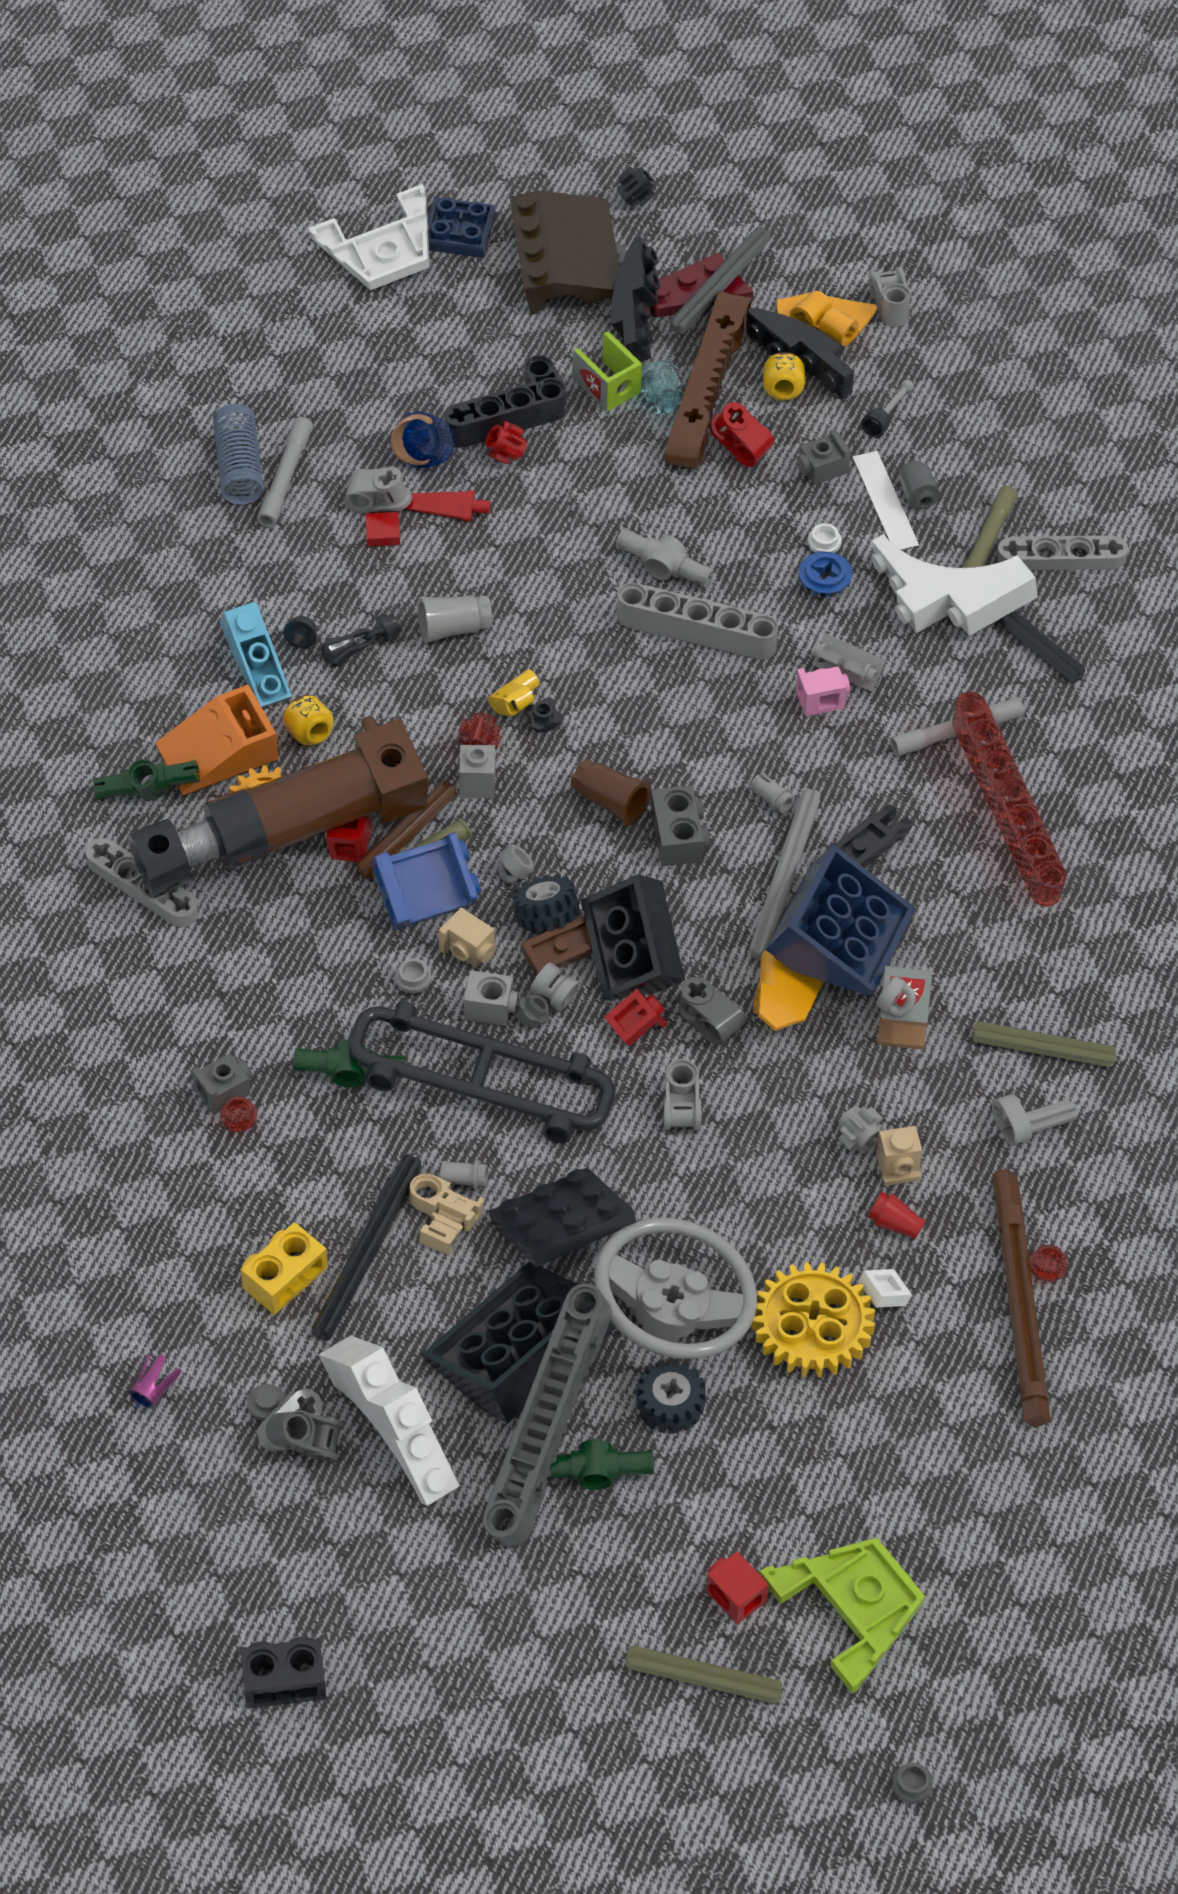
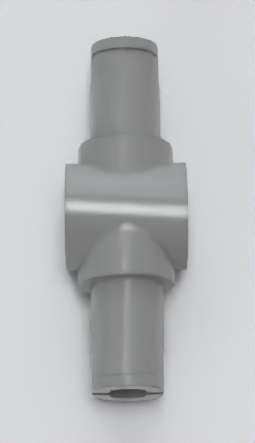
(664, 558)

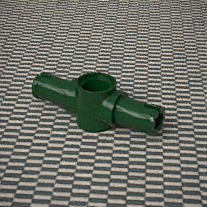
(130, 780)
(335, 1063)
(599, 1464)

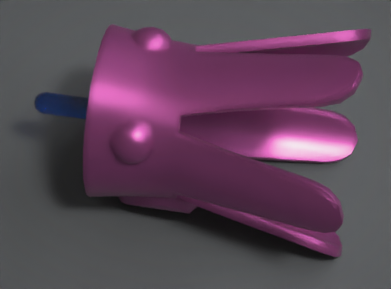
(144, 1390)

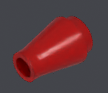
(896, 1216)

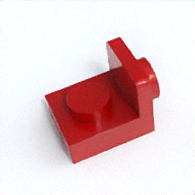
(636, 1016)

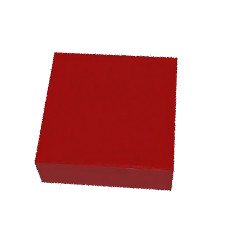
(382, 529)

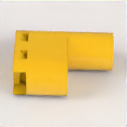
(515, 694)

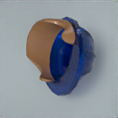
(422, 440)

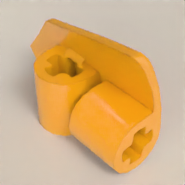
(832, 316)
(783, 995)

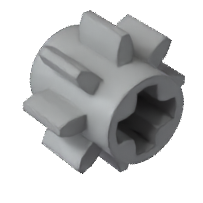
(860, 1128)

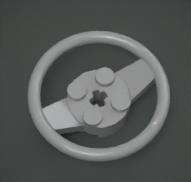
(672, 1298)

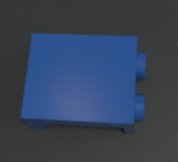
(426, 881)

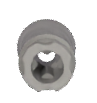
(452, 616)

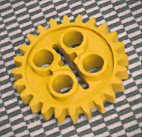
(808, 1347)

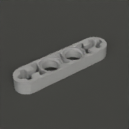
(1061, 548)
(135, 887)

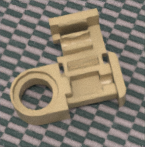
(451, 1208)

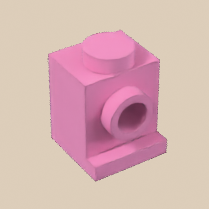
(822, 690)

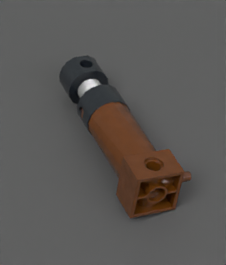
(246, 825)

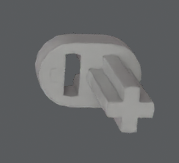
(1018, 1126)

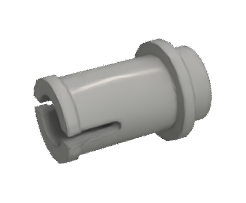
(777, 796)
(465, 1173)

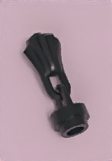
(339, 649)

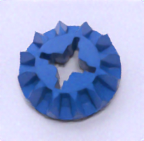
(817, 565)

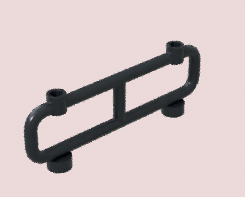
(558, 1123)

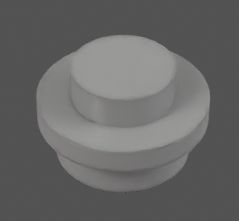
(413, 975)

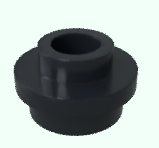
(300, 632)

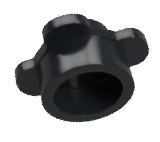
(543, 715)

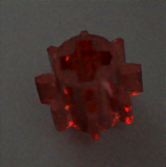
(480, 730)

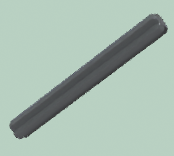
(719, 280)

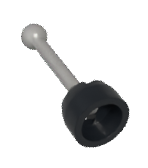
(877, 420)

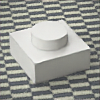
(885, 1288)

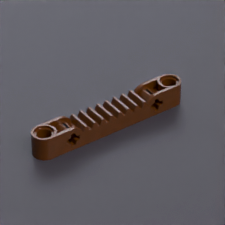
(720, 341)

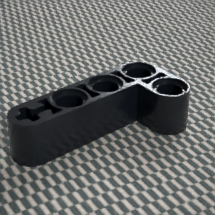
(526, 406)

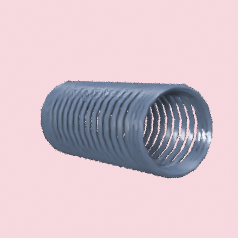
(241, 473)

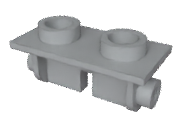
(858, 664)

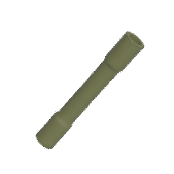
(998, 514)

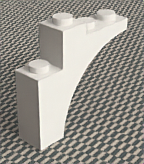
(967, 595)
(396, 1412)

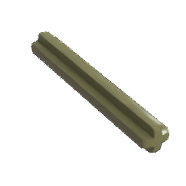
(1044, 1044)
(704, 1674)

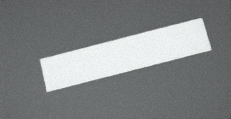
(885, 500)

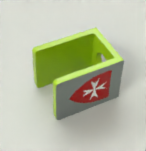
(598, 385)

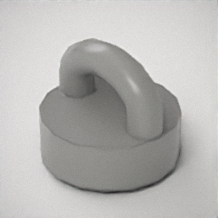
(516, 862)
(892, 993)

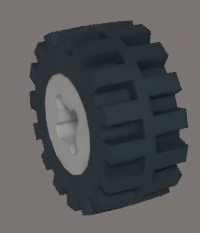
(546, 903)
(680, 1406)

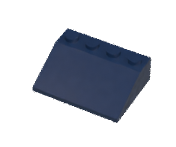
(841, 924)

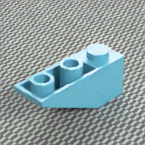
(255, 653)

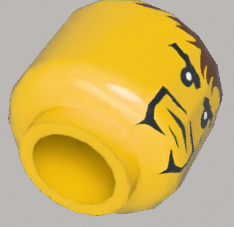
(784, 376)
(308, 720)

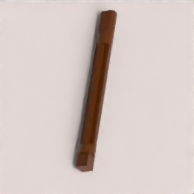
(1021, 1299)

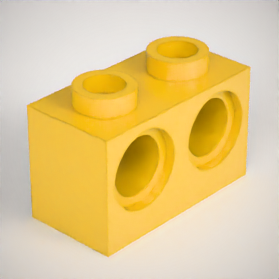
(290, 1272)

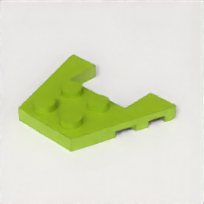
(865, 1590)

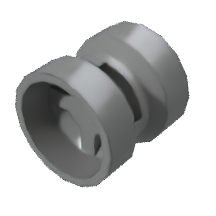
(554, 986)

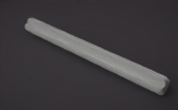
(785, 872)

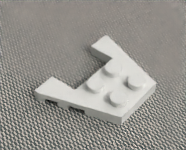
(386, 251)

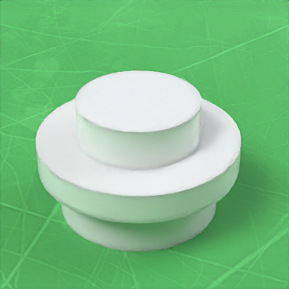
(824, 538)

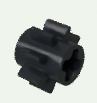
(636, 186)

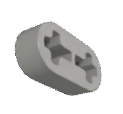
(290, 1404)

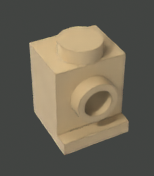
(467, 938)
(899, 1155)

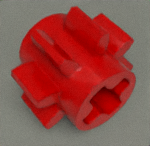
(505, 442)

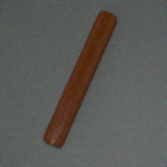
(408, 827)

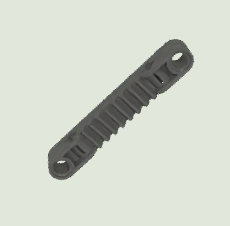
(544, 1417)

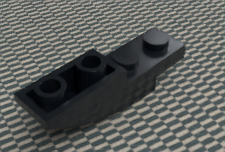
(633, 295)
(816, 350)

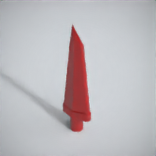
(449, 504)

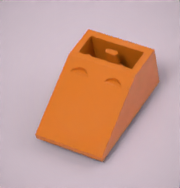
(223, 737)

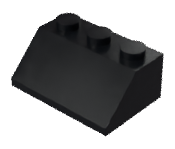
(632, 938)

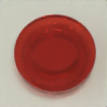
(238, 1114)
(1048, 1263)

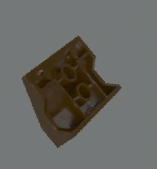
(564, 246)

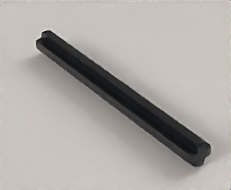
(366, 1248)

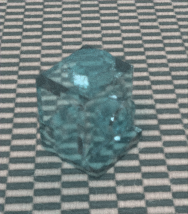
(661, 386)

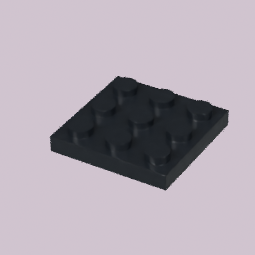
(561, 1216)

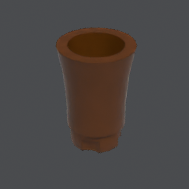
(612, 790)

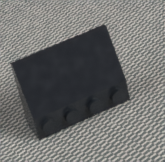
(503, 1340)

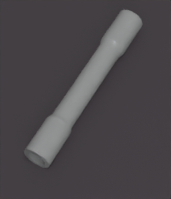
(274, 498)
(921, 738)

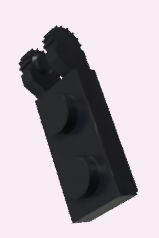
(872, 836)

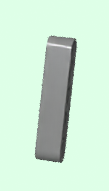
(697, 621)

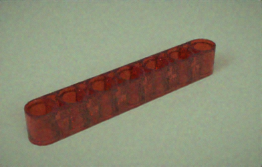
(1009, 812)

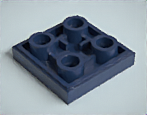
(460, 226)

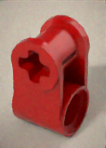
(743, 435)

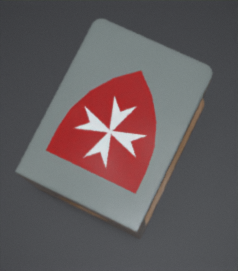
(909, 1029)

